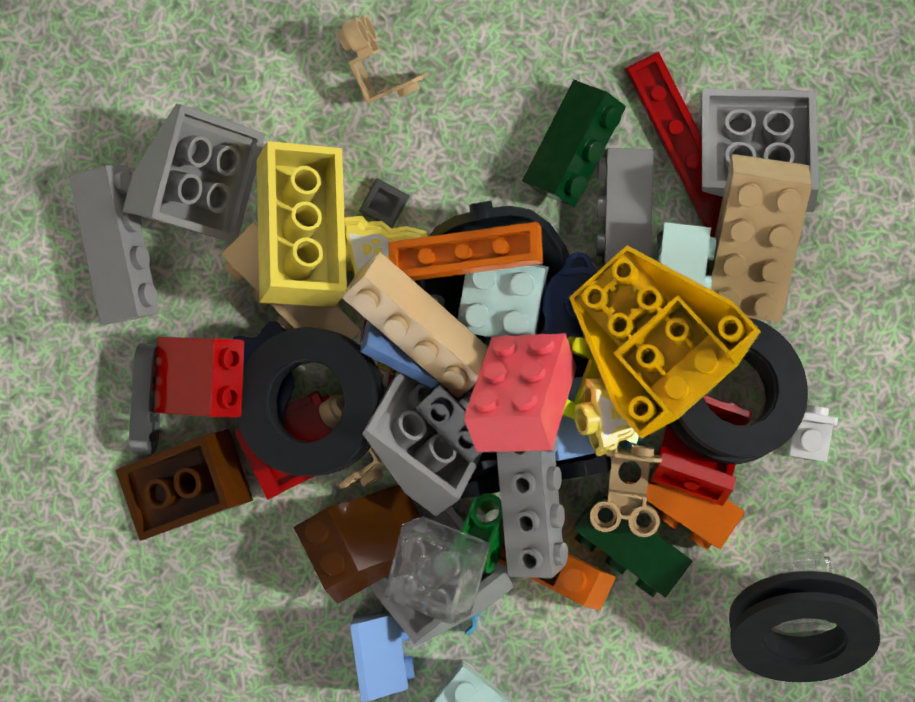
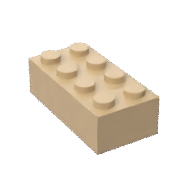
(759, 234)

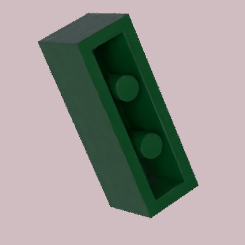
(574, 143)
(648, 558)

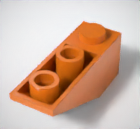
(707, 520)
(577, 581)

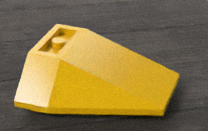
(658, 337)

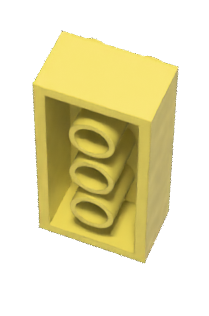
(301, 225)

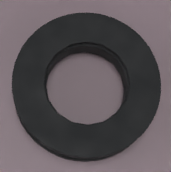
(261, 385)
(783, 411)
(797, 597)

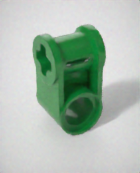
(487, 531)

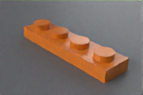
(468, 251)

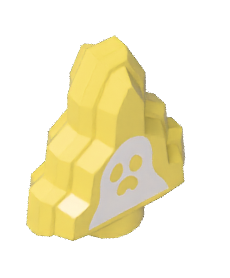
(366, 239)
(599, 418)

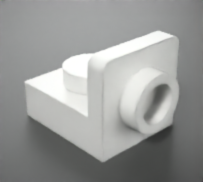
(813, 435)

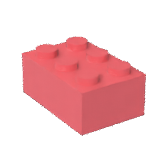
(520, 393)

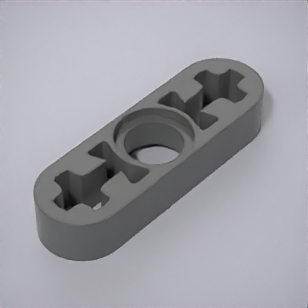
(143, 421)

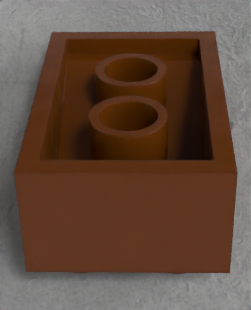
(184, 484)
(356, 540)

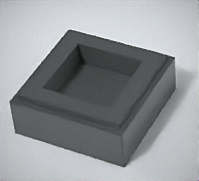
(384, 203)

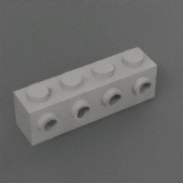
(113, 245)
(532, 513)

